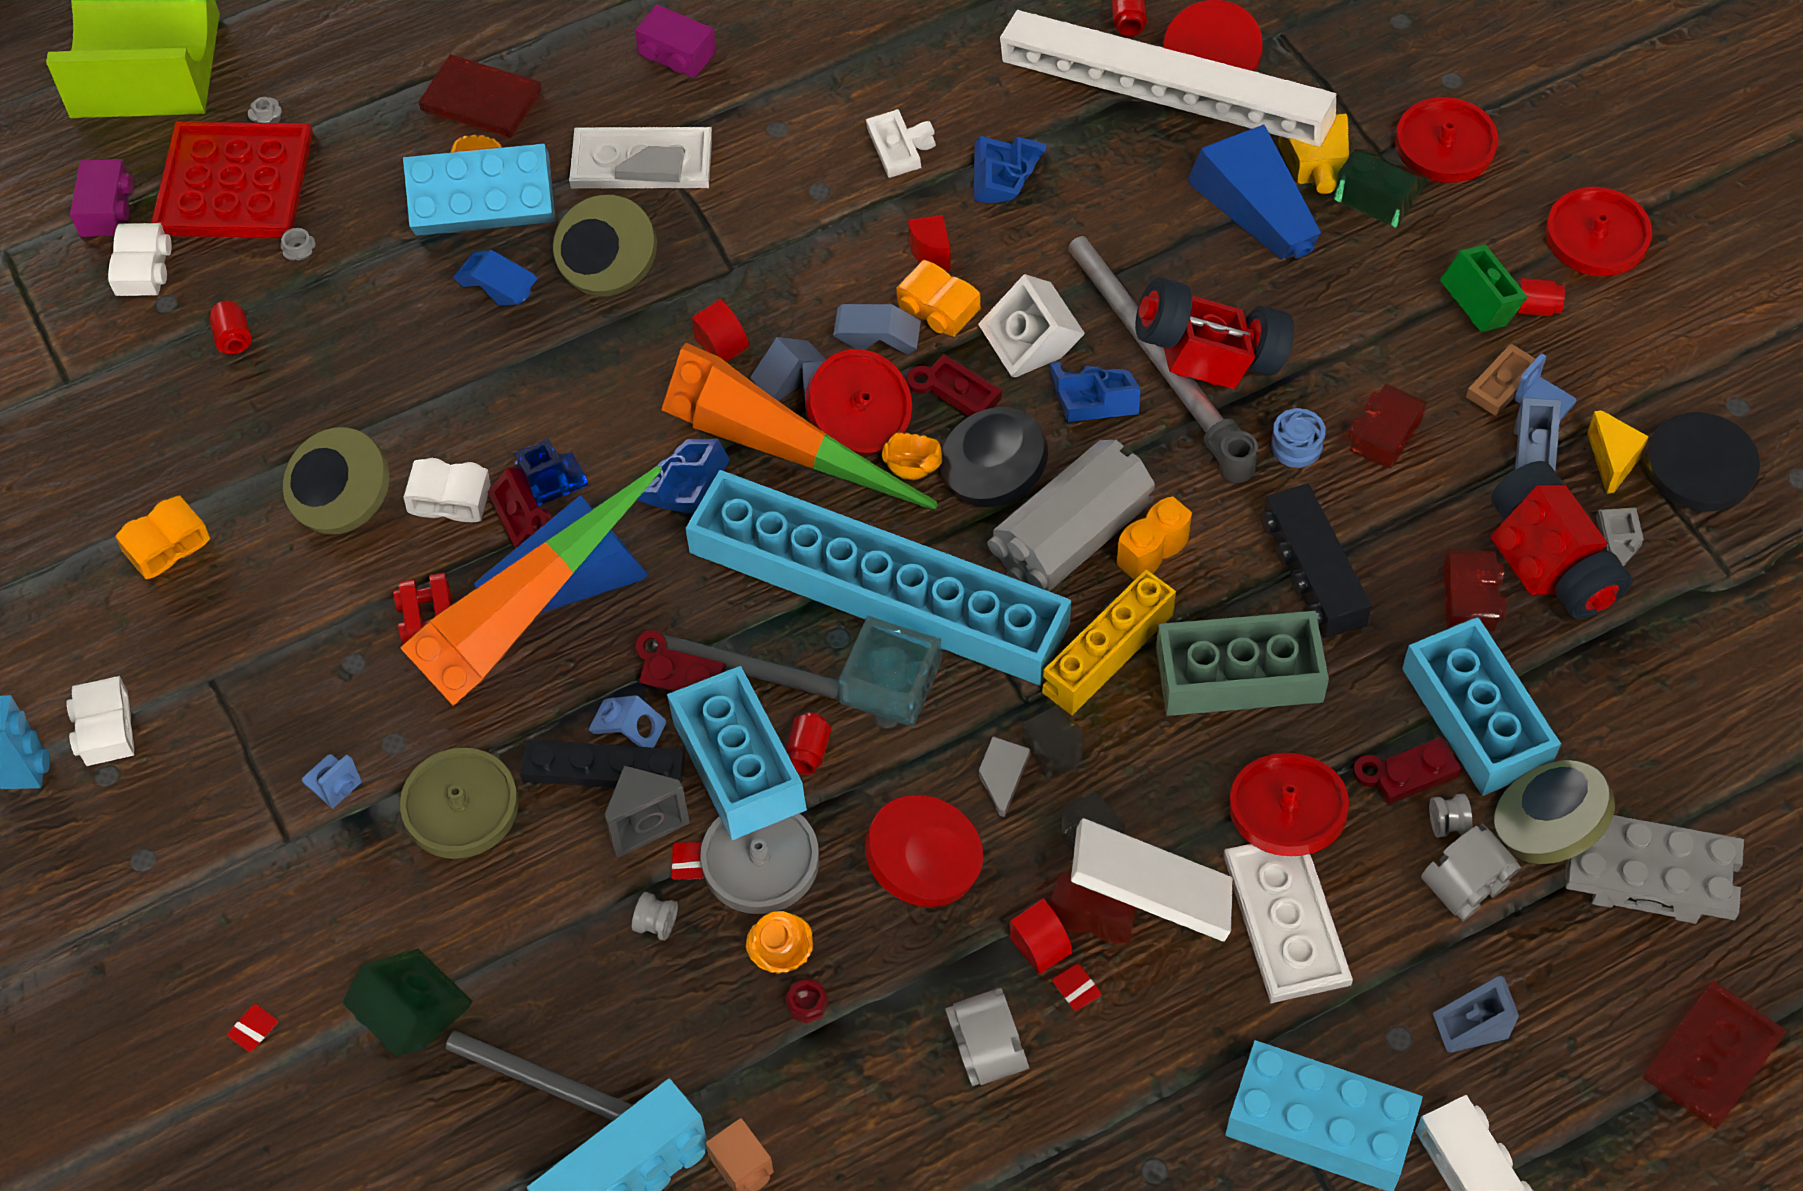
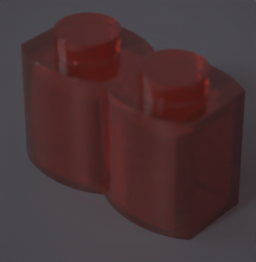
(1387, 425)
(1472, 587)
(1091, 911)

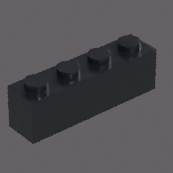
(1315, 560)

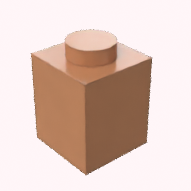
(740, 1157)

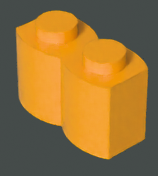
(938, 298)
(162, 537)
(1154, 537)

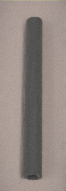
(758, 668)
(536, 1076)

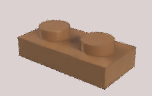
(1500, 380)

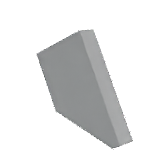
(653, 164)
(1621, 531)
(1002, 771)

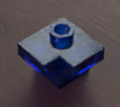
(548, 472)

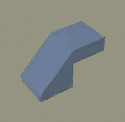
(867, 323)

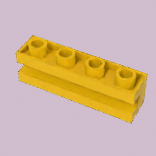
(1108, 642)

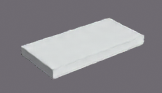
(603, 148)
(1152, 879)
(1287, 923)

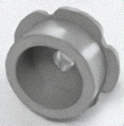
(265, 110)
(297, 244)

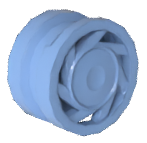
(1296, 438)

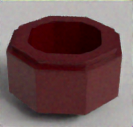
(806, 1001)

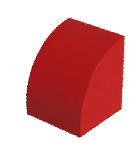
(930, 241)
(719, 331)
(1040, 936)

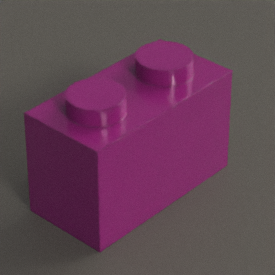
(675, 41)
(101, 197)

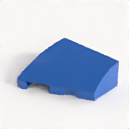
(1003, 167)
(1095, 392)
(686, 475)

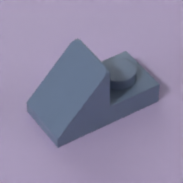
(1537, 431)

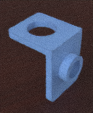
(1534, 386)
(622, 715)
(336, 782)

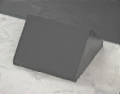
(644, 809)

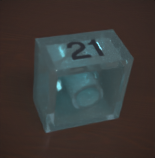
(890, 671)

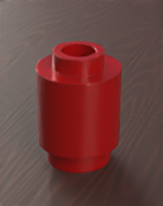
(1129, 16)
(1543, 297)
(229, 327)
(808, 742)

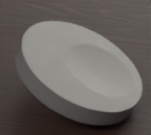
(761, 868)

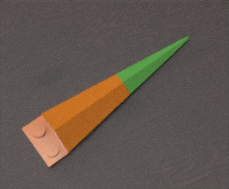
(734, 408)
(478, 630)

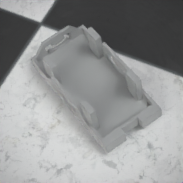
(1663, 866)

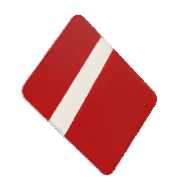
(687, 861)
(1076, 987)
(252, 1028)

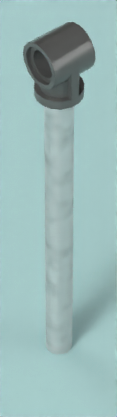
(1222, 435)

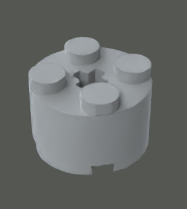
(1471, 871)
(987, 1037)

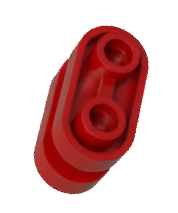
(410, 600)

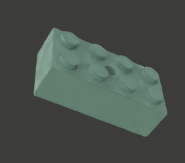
(1241, 663)

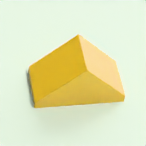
(1615, 448)

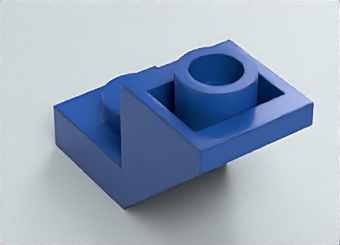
(498, 276)

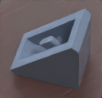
(781, 367)
(1478, 1017)

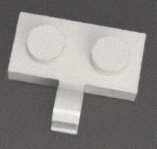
(897, 143)

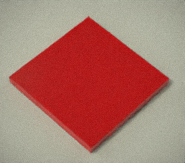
(232, 179)

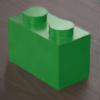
(1483, 288)

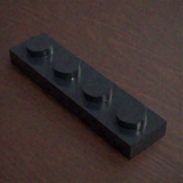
(595, 763)

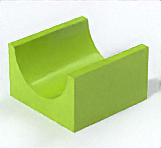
(137, 58)

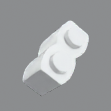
(139, 259)
(447, 490)
(101, 721)

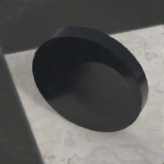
(994, 456)
(1702, 461)

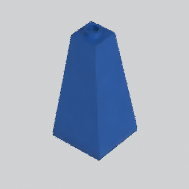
(1256, 191)
(603, 570)

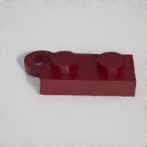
(955, 386)
(517, 506)
(671, 668)
(1409, 771)

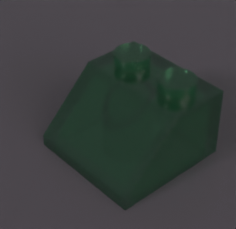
(1378, 186)
(405, 1001)

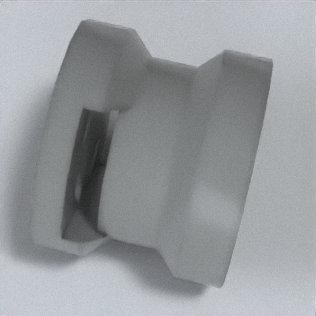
(1450, 815)
(654, 916)

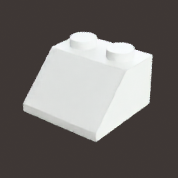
(1030, 326)

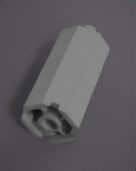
(1073, 515)

